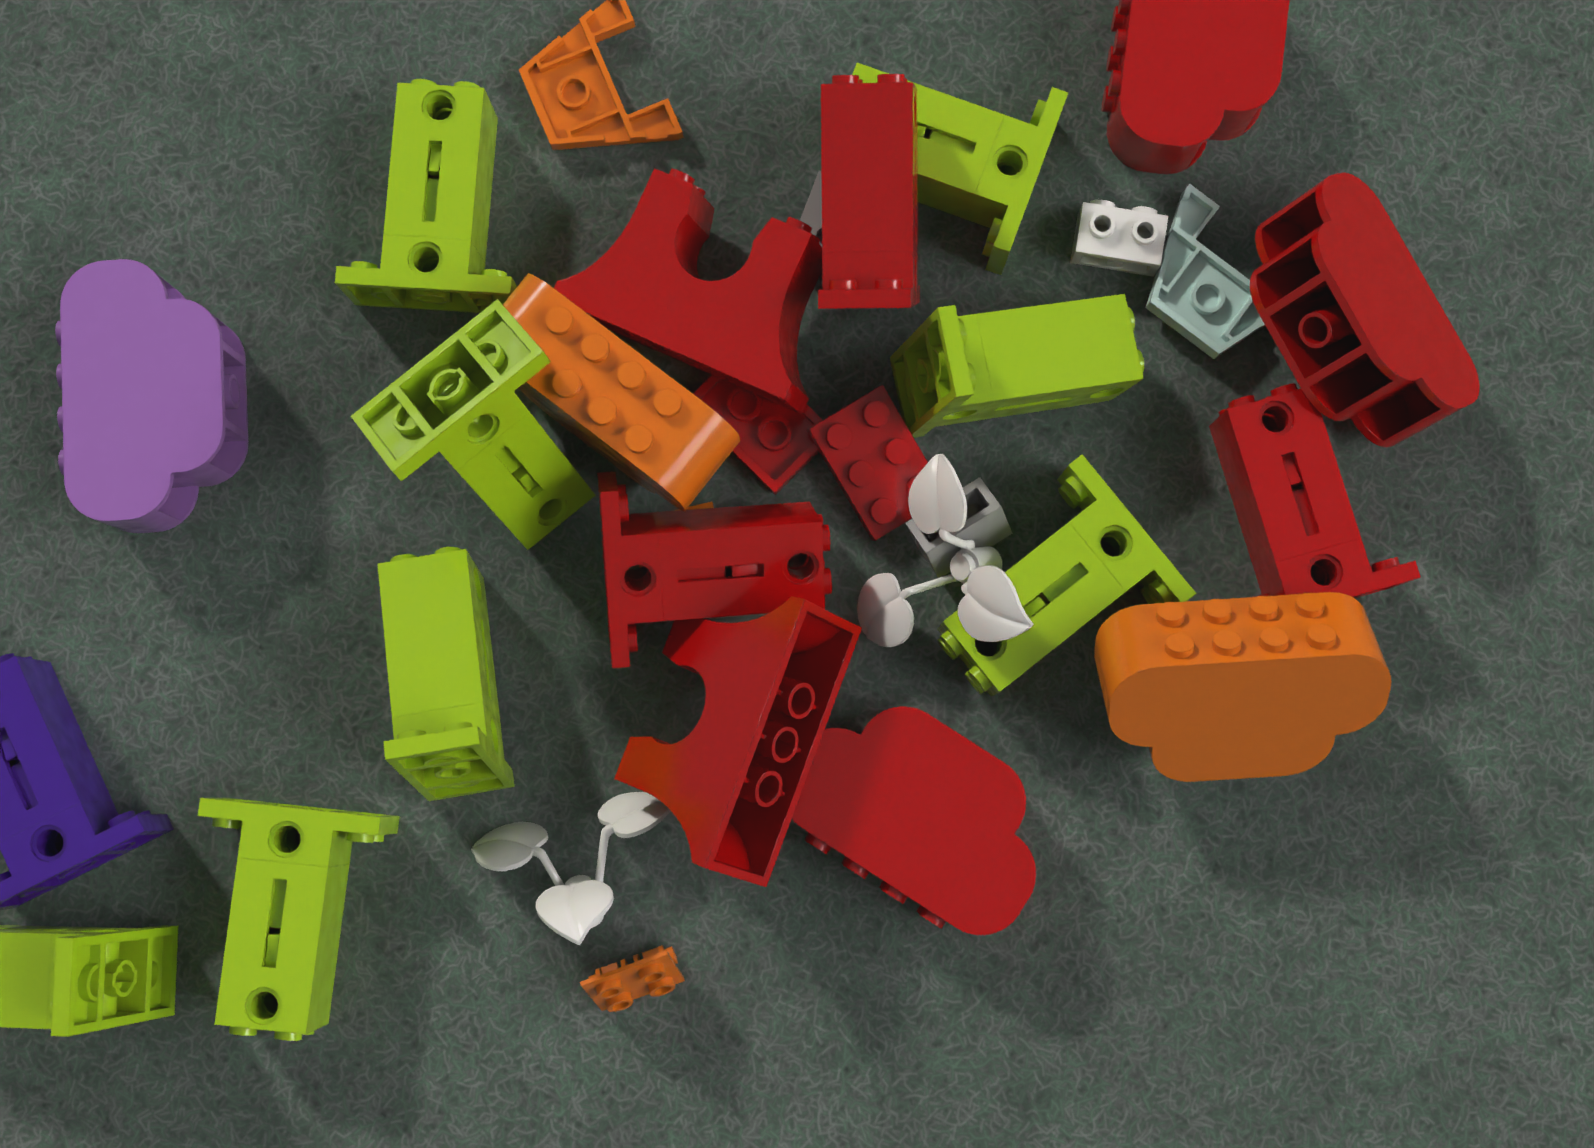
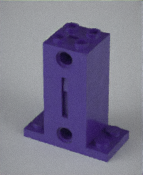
(52, 796)

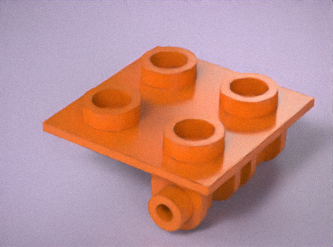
(616, 987)

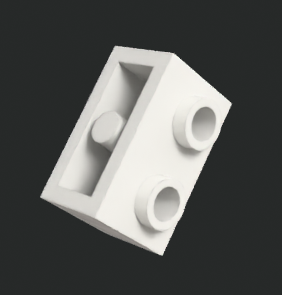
(1119, 238)

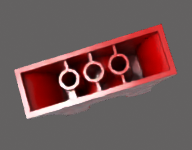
(726, 327)
(757, 736)

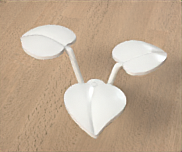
(990, 602)
(580, 902)

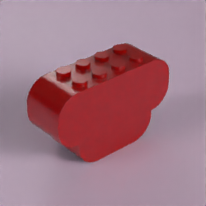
(1189, 76)
(1358, 315)
(923, 818)

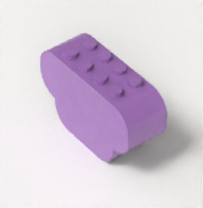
(145, 397)

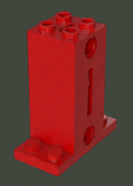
(869, 193)
(1295, 500)
(705, 562)

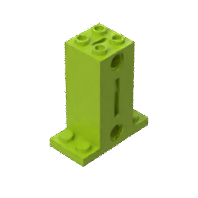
(979, 160)
(435, 206)
(1015, 361)
(467, 410)
(1070, 581)
(441, 676)
(286, 911)
(86, 977)

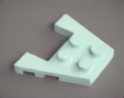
(1197, 288)

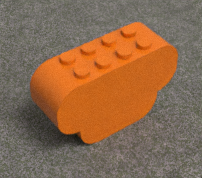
(619, 398)
(1240, 682)

